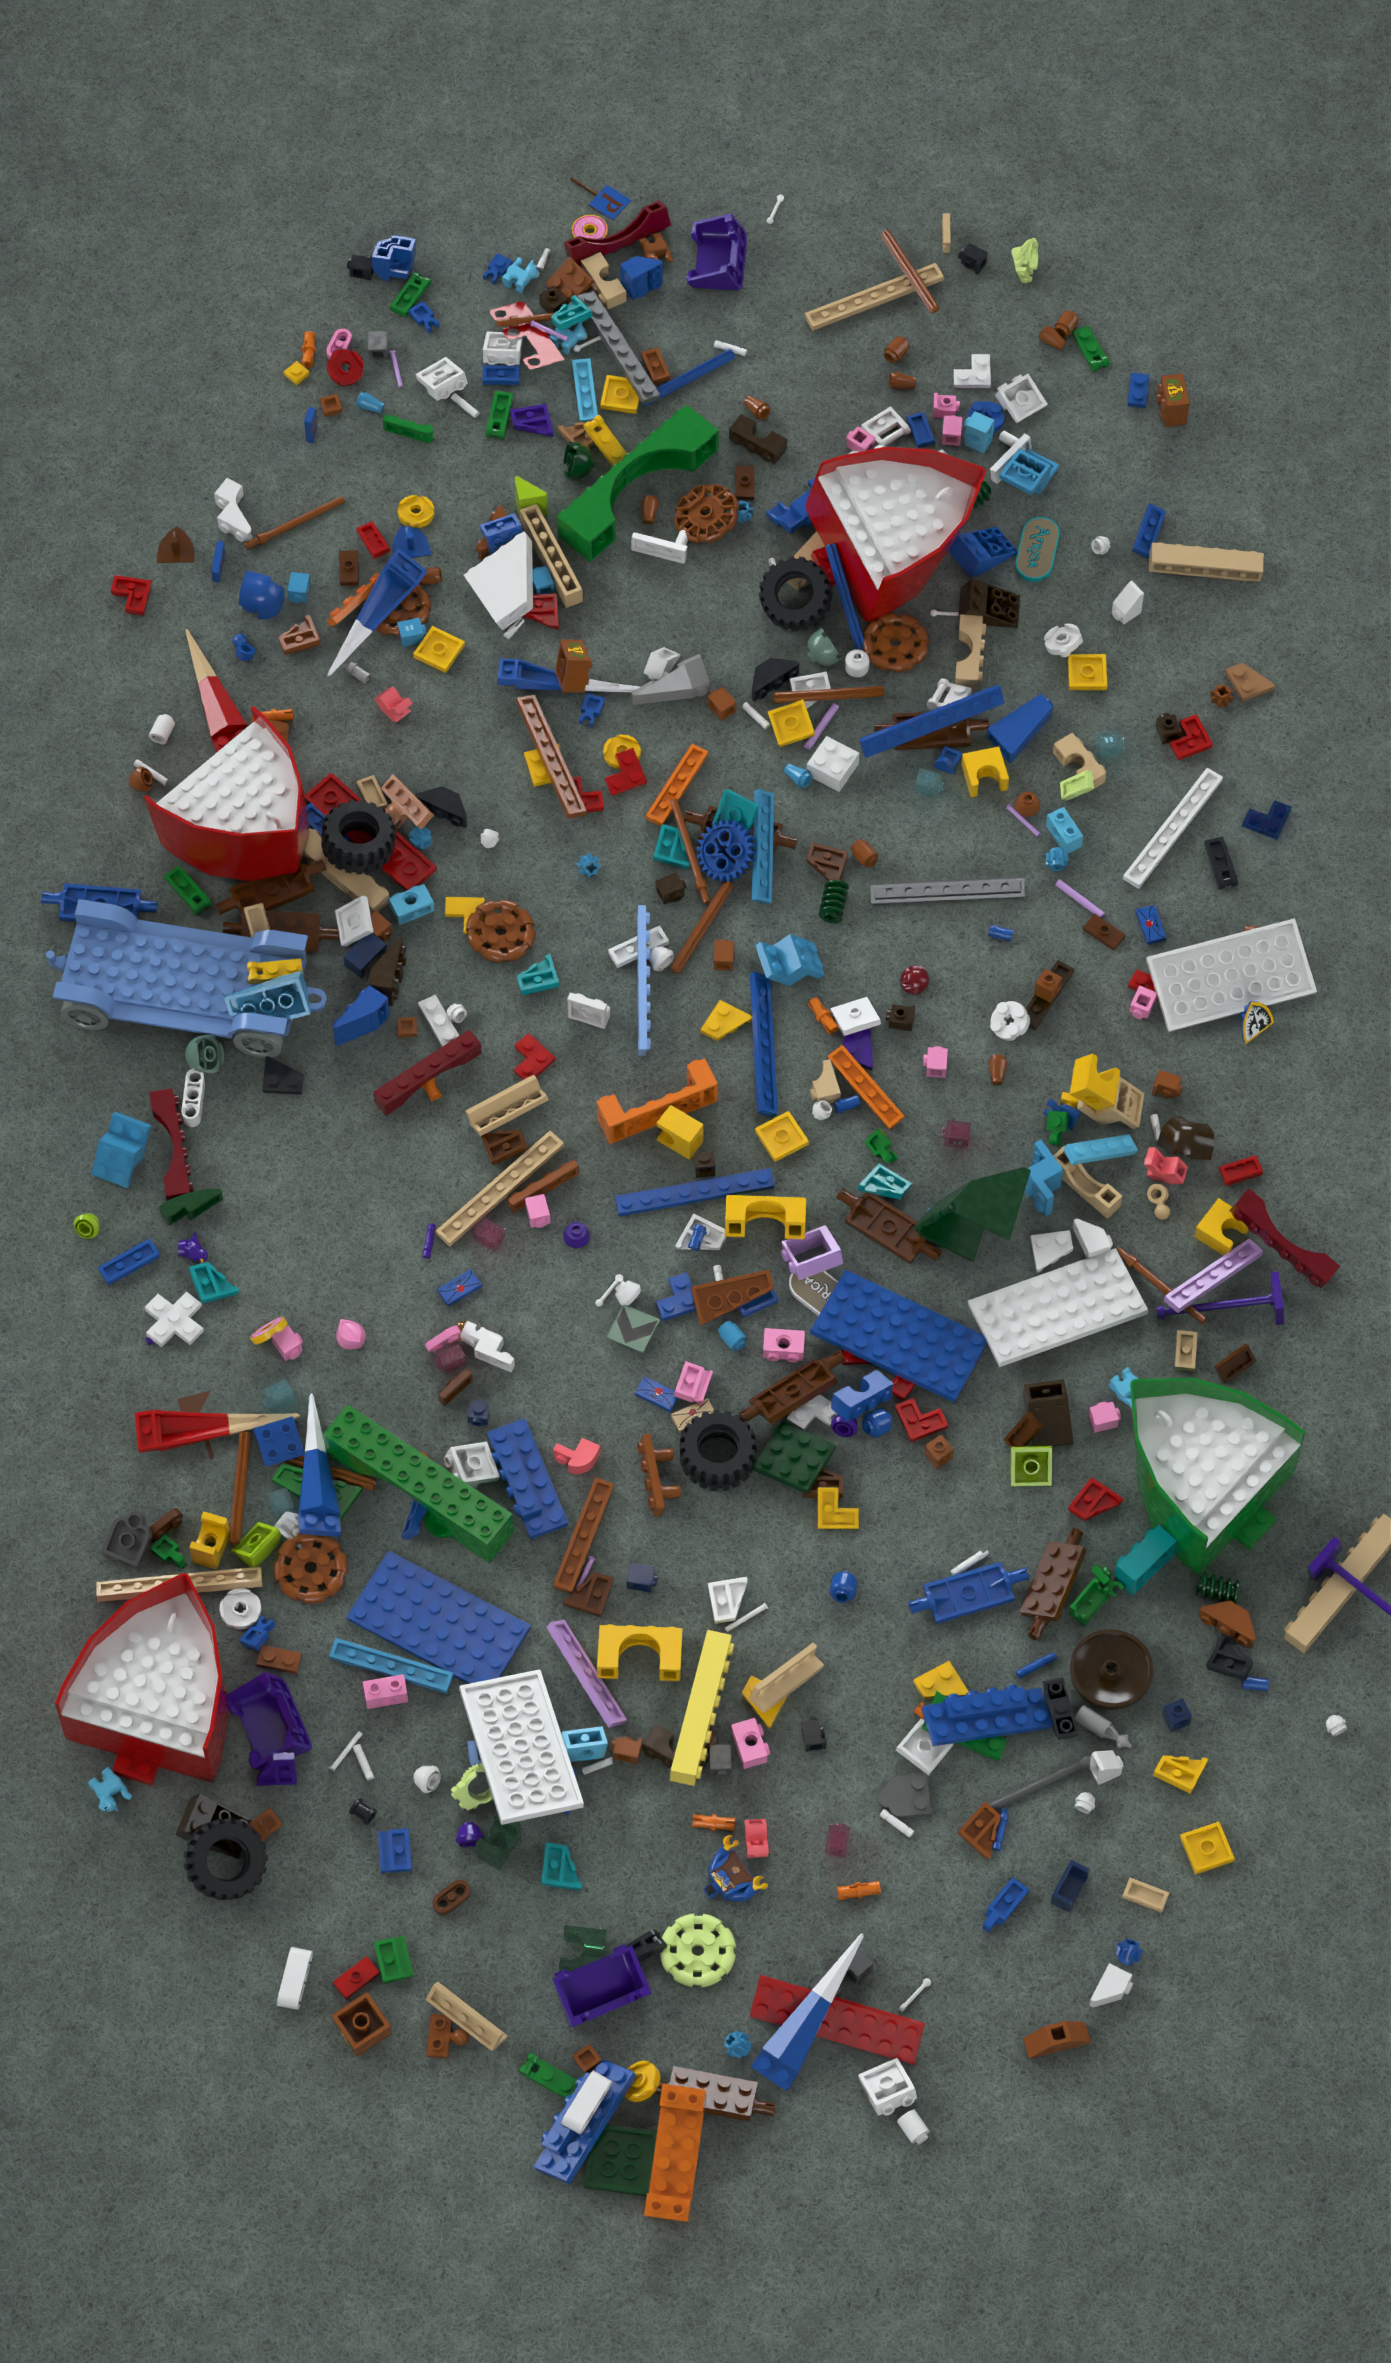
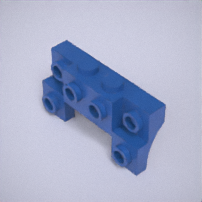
(792, 518)

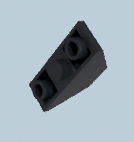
(772, 675)
(444, 804)
(1059, 1709)

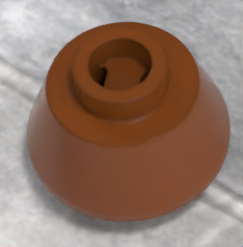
(141, 779)
(1027, 804)

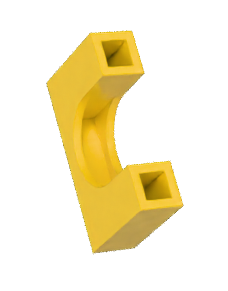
(788, 1210)
(616, 1639)

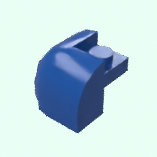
(394, 257)
(261, 595)

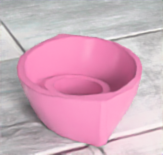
(350, 1335)

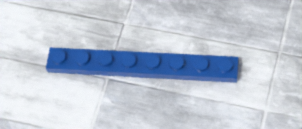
(931, 721)
(763, 1045)
(694, 1192)

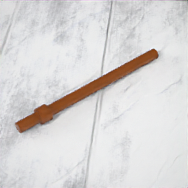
(514, 321)
(263, 538)
(700, 884)
(1133, 1262)

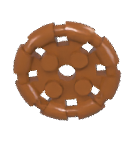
(707, 523)
(407, 612)
(900, 633)
(504, 921)
(310, 1580)

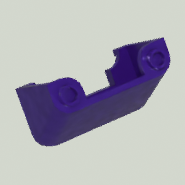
(719, 253)
(269, 1718)
(601, 1986)

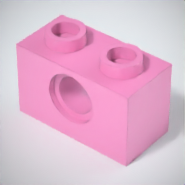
(792, 1338)
(385, 1691)
(746, 1731)

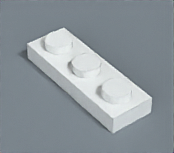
(627, 951)
(438, 1020)

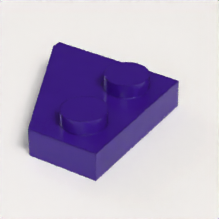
(532, 419)
(860, 1047)
(278, 1770)

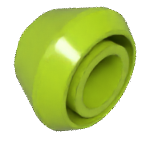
(87, 1225)

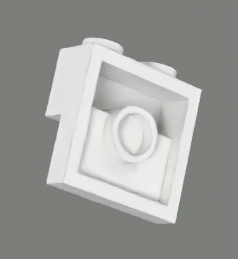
(501, 349)
(442, 379)
(1020, 398)
(588, 1010)
(472, 1463)
(888, 2087)

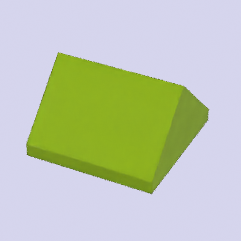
(528, 495)
(1031, 1466)
(257, 1544)

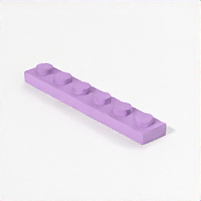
(1213, 1275)
(586, 1673)

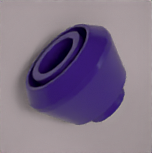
(576, 1235)
(844, 1428)
(468, 1834)

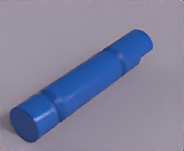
(1036, 1665)
(1000, 1830)

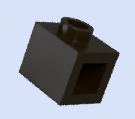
(552, 300)
(670, 888)

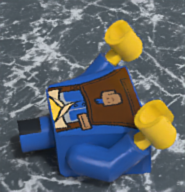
(731, 1876)

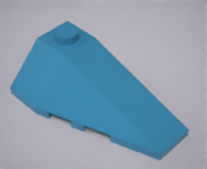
(277, 997)

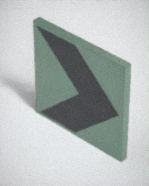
(633, 1328)

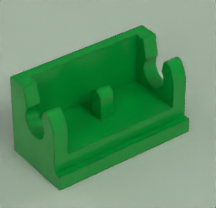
(1089, 1602)

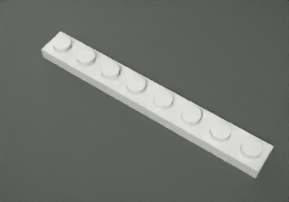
(1172, 828)

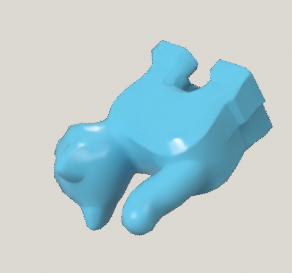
(519, 276)
(579, 333)
(1122, 1388)
(109, 1787)

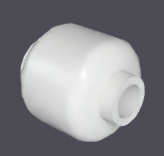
(857, 663)

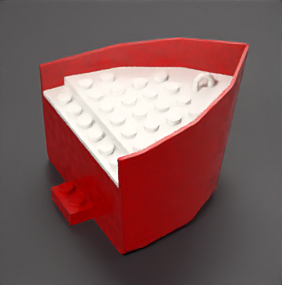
(890, 519)
(239, 809)
(151, 1687)

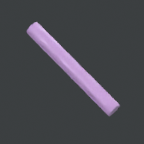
(821, 726)
(1079, 898)

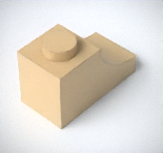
(826, 1085)

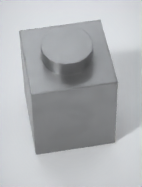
(378, 345)
(720, 1760)

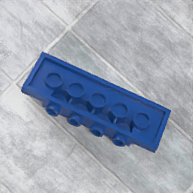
(526, 1479)
(986, 1715)
(567, 2149)

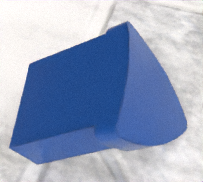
(948, 760)

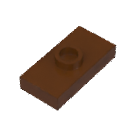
(745, 482)
(349, 567)
(1104, 932)
(1235, 1363)
(455, 1386)
(1023, 1431)

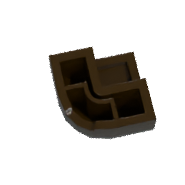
(1187, 1138)

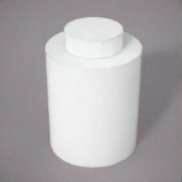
(162, 729)
(913, 2127)

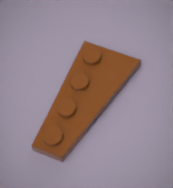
(726, 1295)

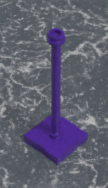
(1273, 1298)
(1326, 1560)

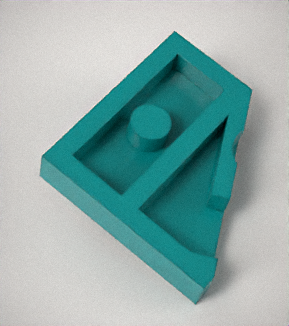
(571, 314)
(671, 848)
(538, 977)
(885, 1183)
(210, 1283)
(558, 1868)

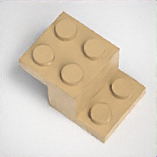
(1126, 1108)

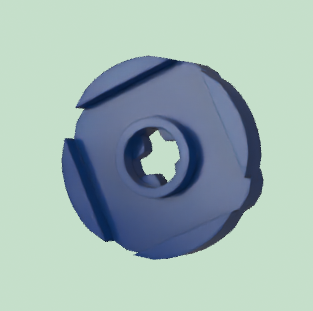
(989, 409)

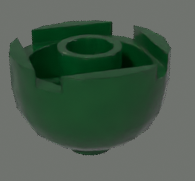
(578, 460)

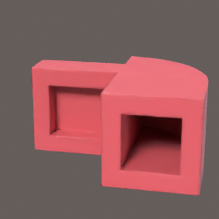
(392, 704)
(1165, 1169)
(579, 1460)
(756, 1838)

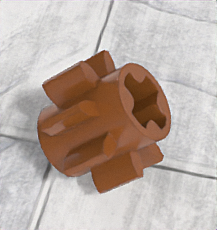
(1221, 695)

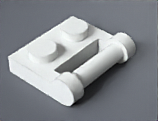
(883, 423)
(955, 693)

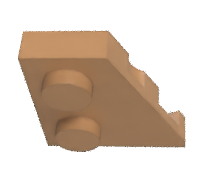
(577, 433)
(1248, 682)

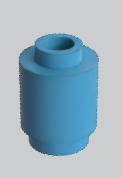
(732, 1336)

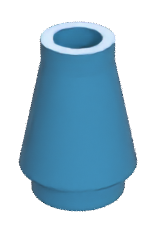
(368, 402)
(799, 775)

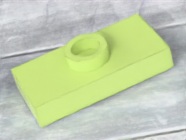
(1077, 785)

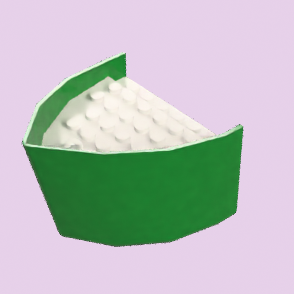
(1209, 1463)

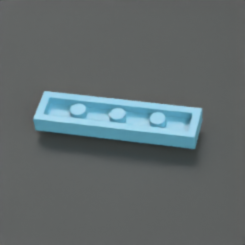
(584, 389)
(1100, 1149)

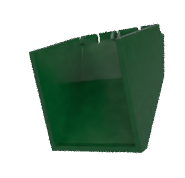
(978, 1205)

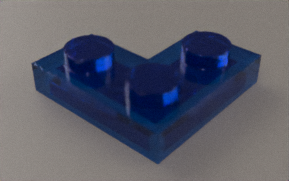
(1271, 824)

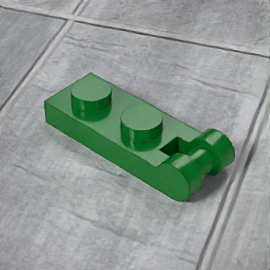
(410, 294)
(1090, 348)
(499, 414)
(408, 428)
(187, 890)
(548, 2076)

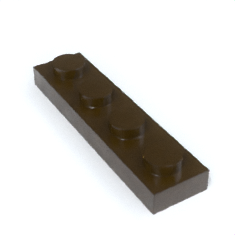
(1039, 1007)

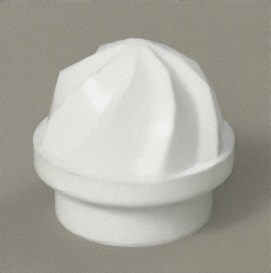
(1100, 545)
(489, 838)
(456, 1013)
(821, 1110)
(1335, 1725)
(1085, 1803)

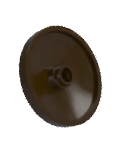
(1111, 1669)

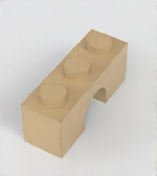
(609, 292)
(1072, 750)

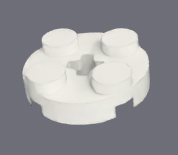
(1069, 636)
(1002, 1013)
(240, 1620)

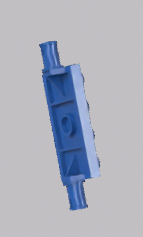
(68, 899)
(968, 1592)

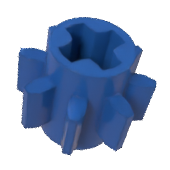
(1128, 1952)

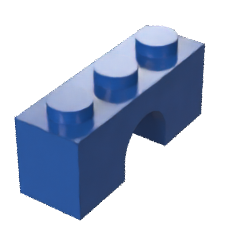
(873, 1391)

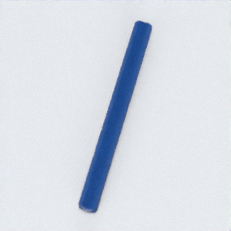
(694, 374)
(845, 596)

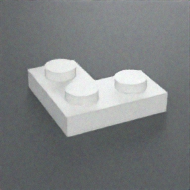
(976, 377)
(817, 1407)

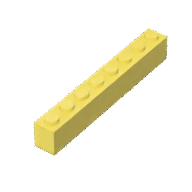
(701, 1707)

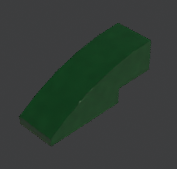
(190, 1204)

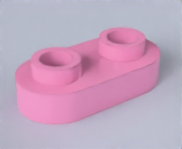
(336, 343)
(447, 1336)

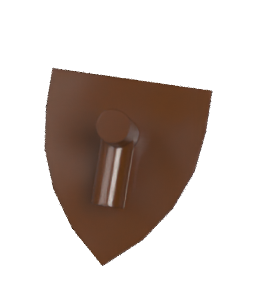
(176, 548)

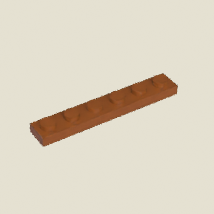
(583, 1535)

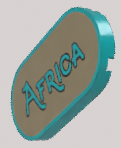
(1037, 549)

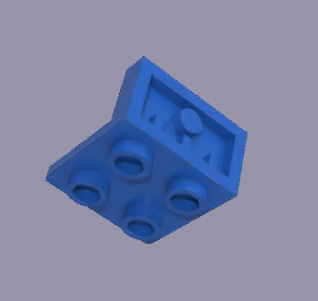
(500, 531)
(279, 1441)

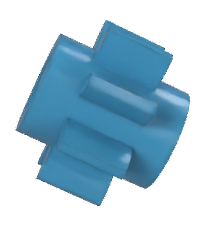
(745, 512)
(420, 838)
(1056, 859)
(585, 862)
(737, 2044)

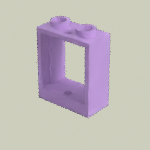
(815, 1265)

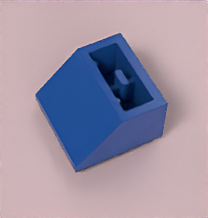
(641, 276)

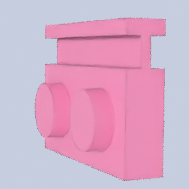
(693, 1383)

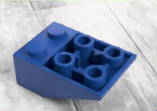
(981, 550)
(362, 1016)

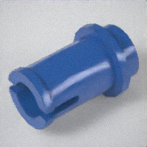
(1000, 933)
(846, 1104)
(697, 1237)
(1255, 1683)

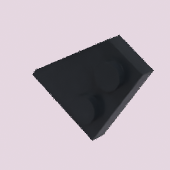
(281, 1078)

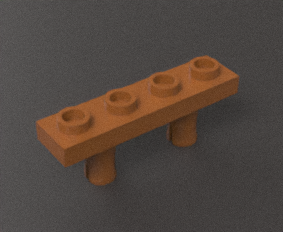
(652, 1481)

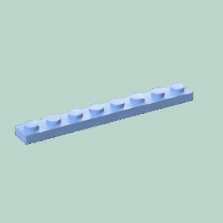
(643, 973)

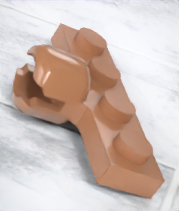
(405, 804)

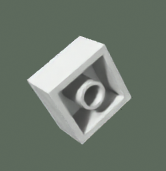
(833, 763)

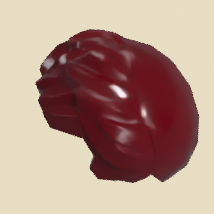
(914, 980)

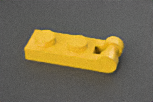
(605, 440)
(272, 970)

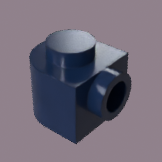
(478, 1413)

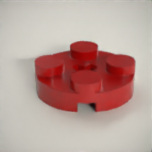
(346, 357)

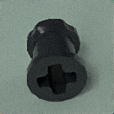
(362, 1811)

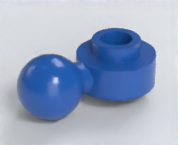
(243, 651)

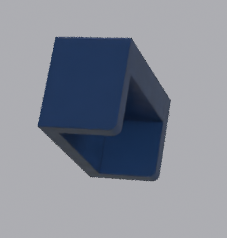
(363, 953)
(1070, 1886)

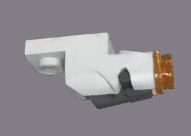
(486, 1344)

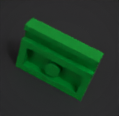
(393, 1959)

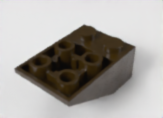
(993, 603)
(388, 971)
(1050, 1406)
(204, 1810)

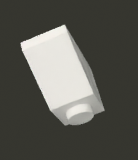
(1128, 603)
(660, 662)
(1092, 1238)
(1105, 1766)
(1111, 1986)

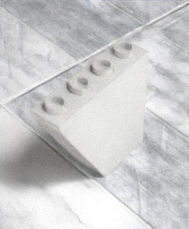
(505, 581)

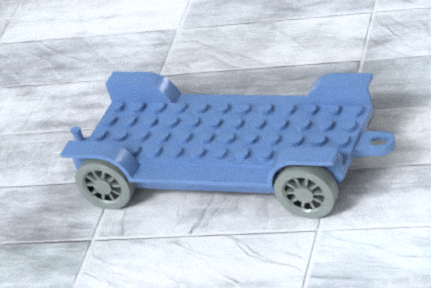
(169, 976)

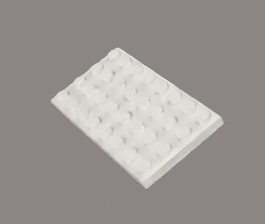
(1229, 972)
(1057, 1307)
(521, 1747)

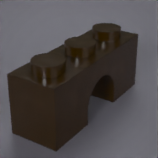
(769, 447)
(658, 1746)

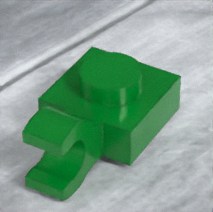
(1057, 1123)
(879, 1144)
(168, 1549)
(1104, 1576)

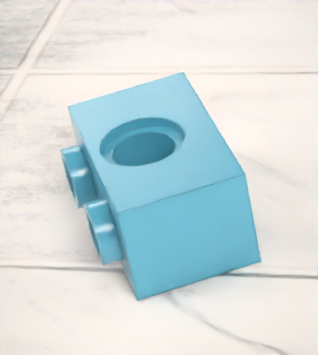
(978, 432)
(1064, 830)
(403, 911)
(585, 1743)

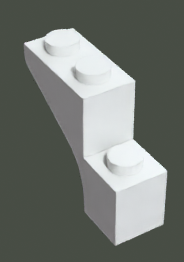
(231, 518)

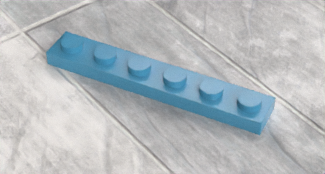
(763, 839)
(391, 1665)

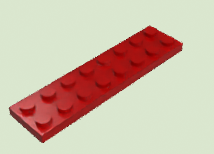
(406, 865)
(844, 2021)

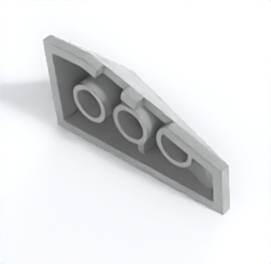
(682, 683)

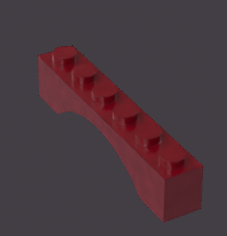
(650, 220)
(402, 1087)
(164, 1111)
(1253, 1213)

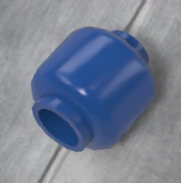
(877, 1422)
(843, 1586)

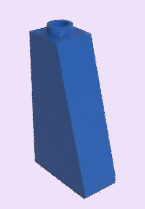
(1020, 727)

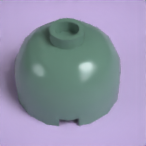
(822, 649)
(204, 1054)

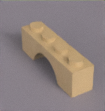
(970, 633)
(1100, 1196)

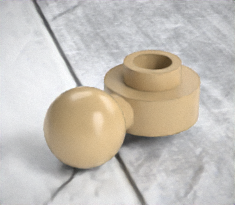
(1161, 1211)

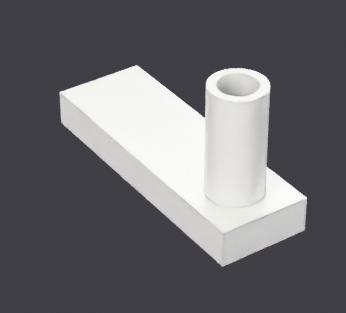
(1015, 444)
(661, 548)

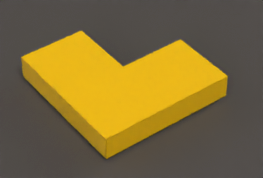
(462, 908)
(830, 1515)

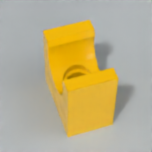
(984, 764)
(1091, 1087)
(680, 1132)
(1214, 1223)
(214, 1530)

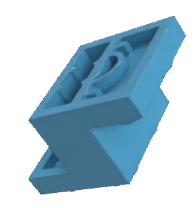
(1029, 471)
(790, 960)
(121, 1149)
(1043, 1178)

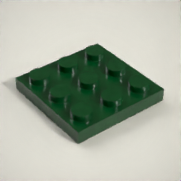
(794, 1457)
(621, 2161)

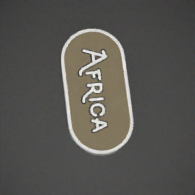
(813, 1290)

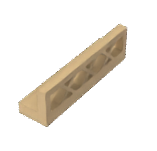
(504, 1104)
(786, 1679)
(465, 2016)

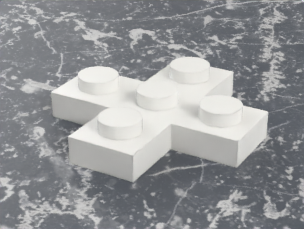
(174, 1319)

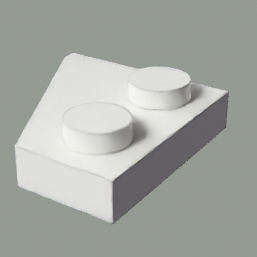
(1049, 1247)
(726, 1598)

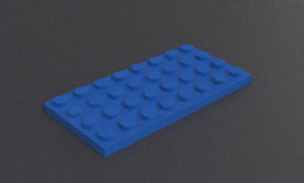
(899, 1336)
(437, 1621)

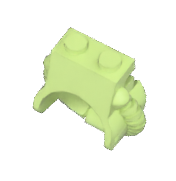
(1026, 259)
(466, 1798)

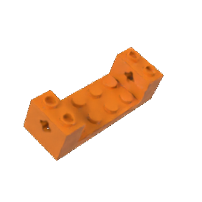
(700, 1092)
(676, 2153)

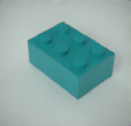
(1145, 1559)

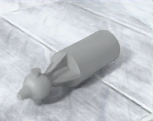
(1100, 1726)

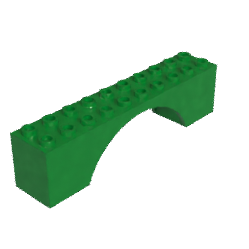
(679, 443)
(463, 1510)

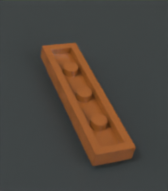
(549, 1182)

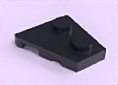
(1229, 1659)

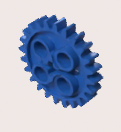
(713, 862)

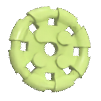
(702, 1938)

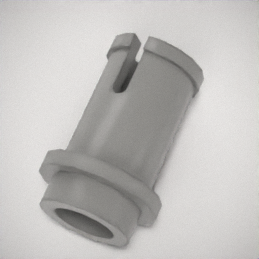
(354, 670)

